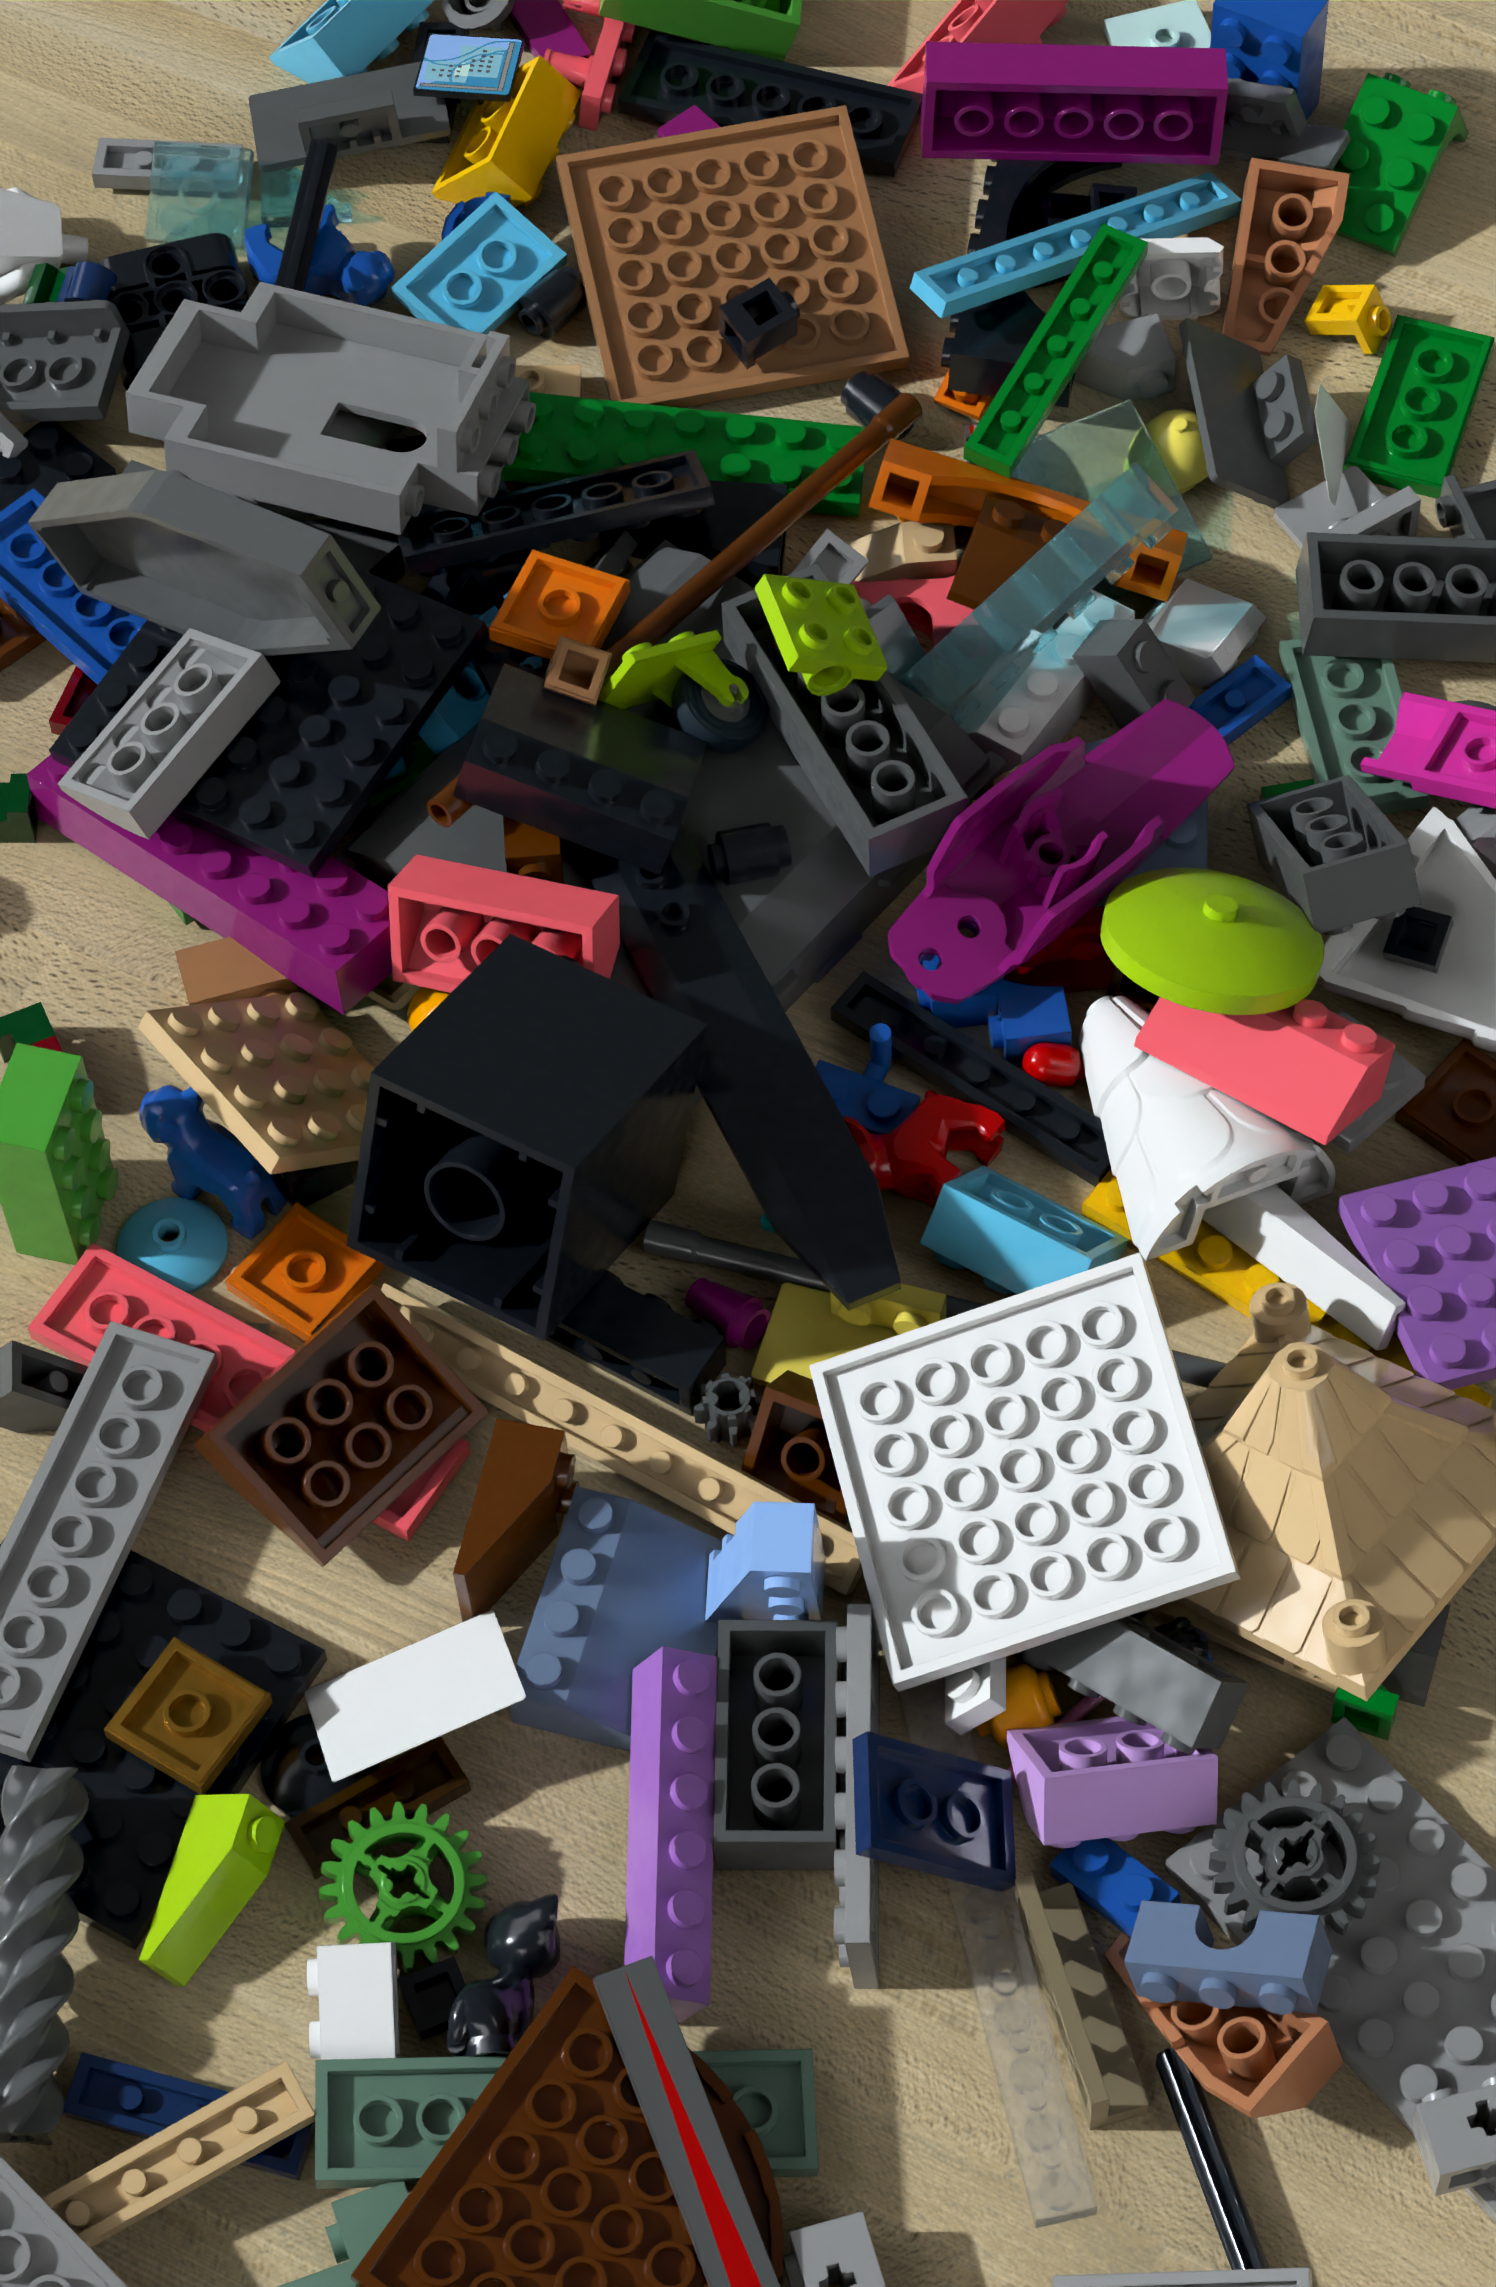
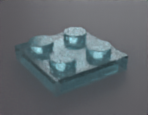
(198, 192)

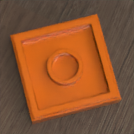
(558, 600)
(302, 1272)

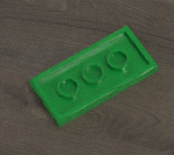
(1419, 405)

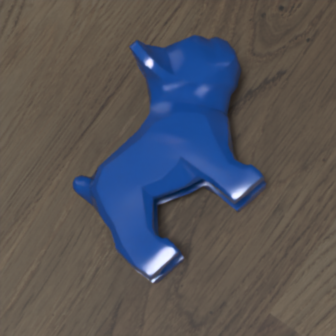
(335, 264)
(209, 1158)

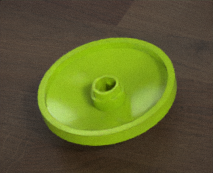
(1211, 941)

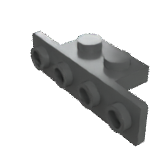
(1271, 126)

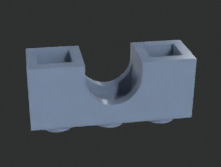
(1272, 1970)

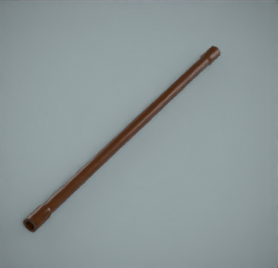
(885, 425)

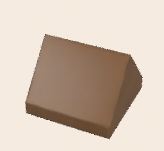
(577, 670)

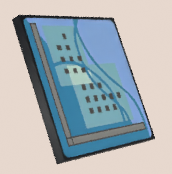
(469, 67)

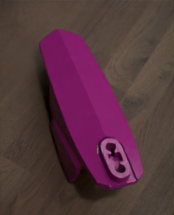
(1053, 847)

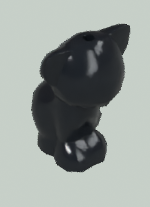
(497, 2011)

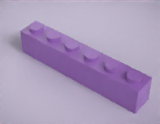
(672, 1823)

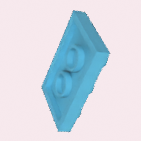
(480, 269)

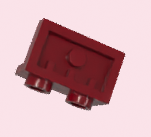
(1070, 960)

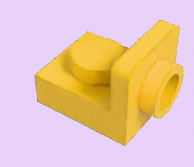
(1350, 311)

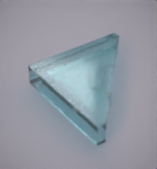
(279, 196)

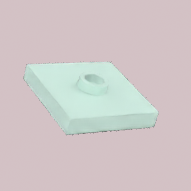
(1162, 26)

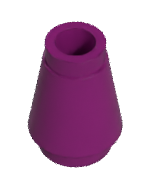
(734, 1313)

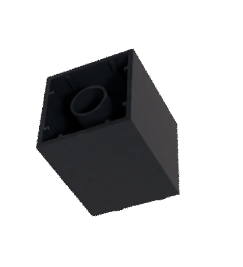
(524, 1135)

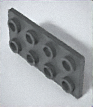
(350, 111)
(1245, 416)

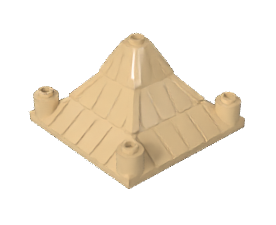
(1342, 1496)

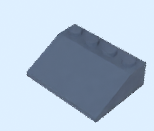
(610, 1600)

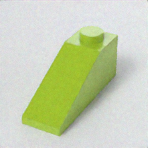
(211, 1879)

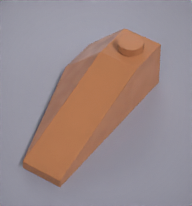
(1280, 240)
(1243, 2054)

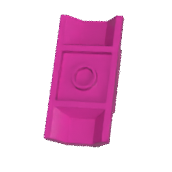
(1441, 750)

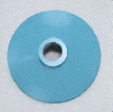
(188, 1260)

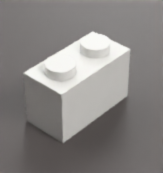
(355, 2001)

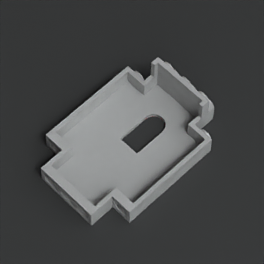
(257, 389)

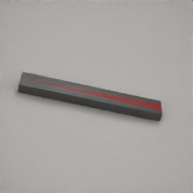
(683, 2127)

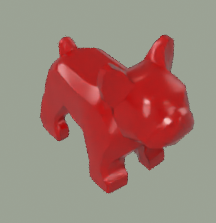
(914, 1154)

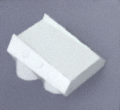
(1176, 280)
(1204, 630)

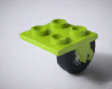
(707, 693)

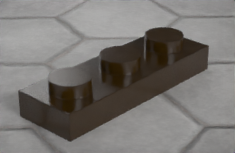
(420, 1777)

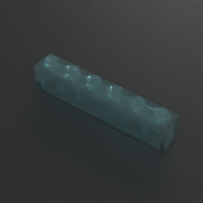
(1040, 593)

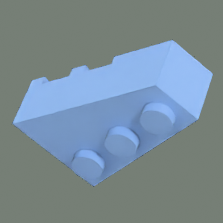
(769, 1566)

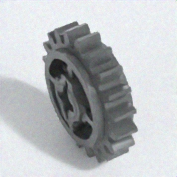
(1316, 1825)

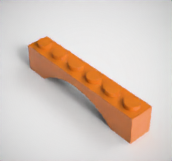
(951, 491)

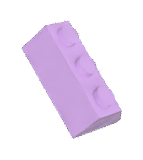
(1109, 1781)

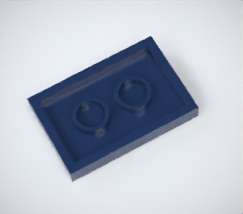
(933, 1812)

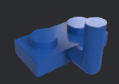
(865, 1096)

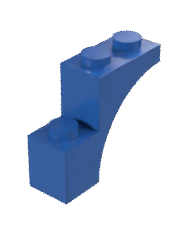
(1014, 1013)

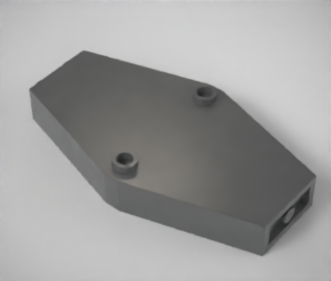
(205, 562)

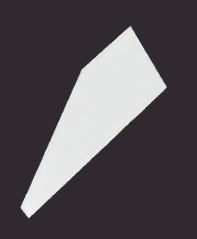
(1333, 436)

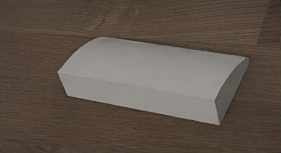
(170, 732)

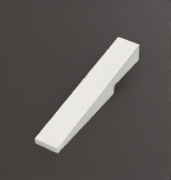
(1308, 1256)

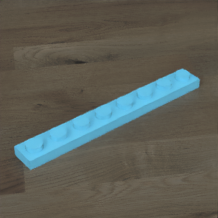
(1059, 247)

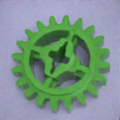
(430, 1842)

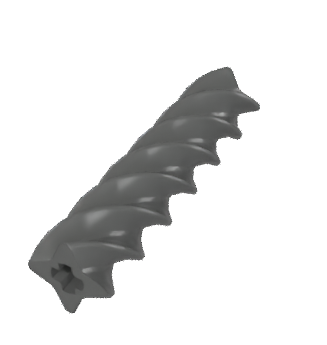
(36, 1924)

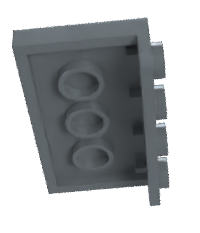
(59, 359)

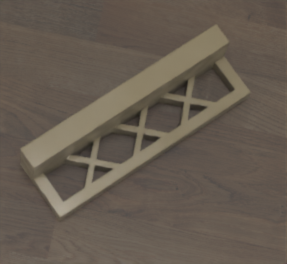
(1080, 2004)

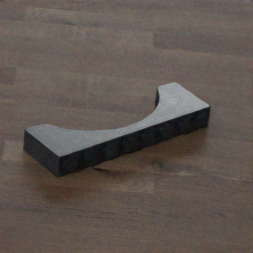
(996, 333)

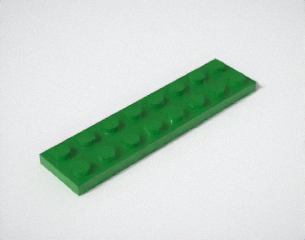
(594, 435)

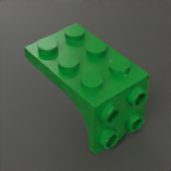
(1392, 157)

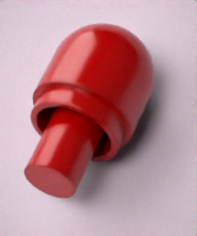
(1053, 1064)

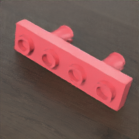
(597, 72)

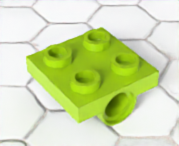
(821, 631)

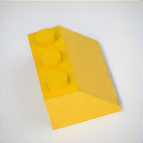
(511, 142)

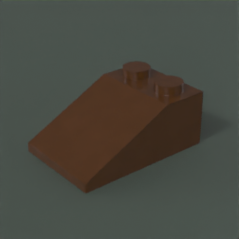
(514, 1511)

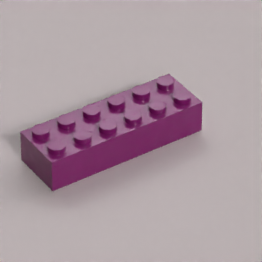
(1073, 103)

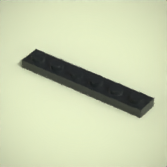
(977, 1076)

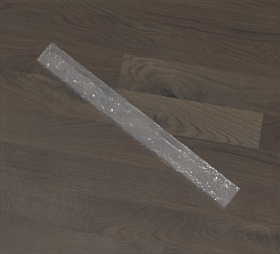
(1011, 2009)

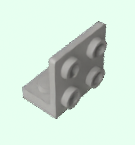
(1358, 510)

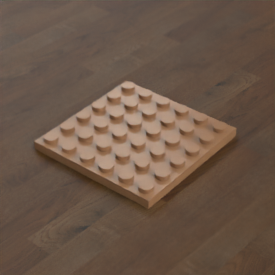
(703, 217)

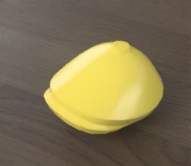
(1179, 446)

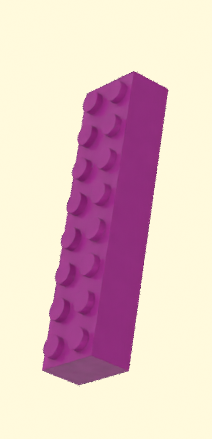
(314, 931)

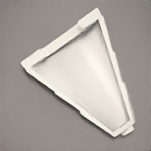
(1463, 990)
(1181, 1140)

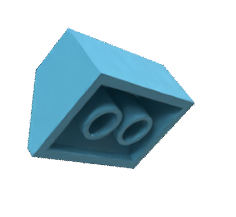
(347, 37)
(1014, 1233)

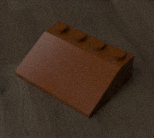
(342, 1426)

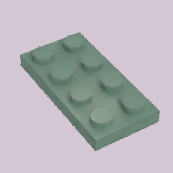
(1347, 714)

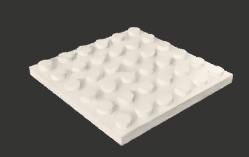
(1022, 1473)

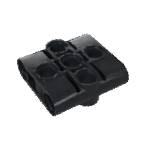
(160, 277)

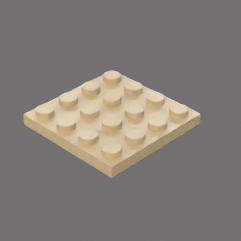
(271, 1075)

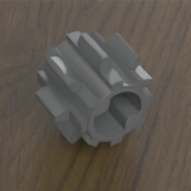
(723, 1394)

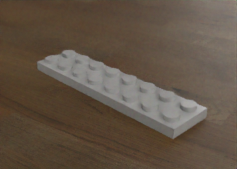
(87, 1516)

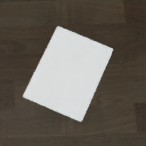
(414, 1695)

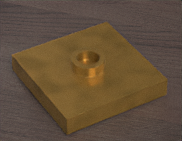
(188, 1716)

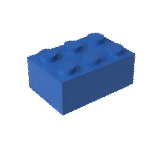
(1274, 43)

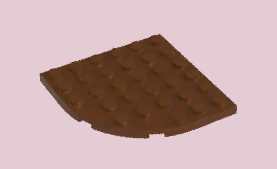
(561, 2174)

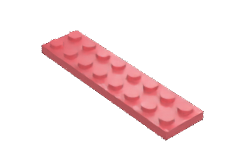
(114, 1290)

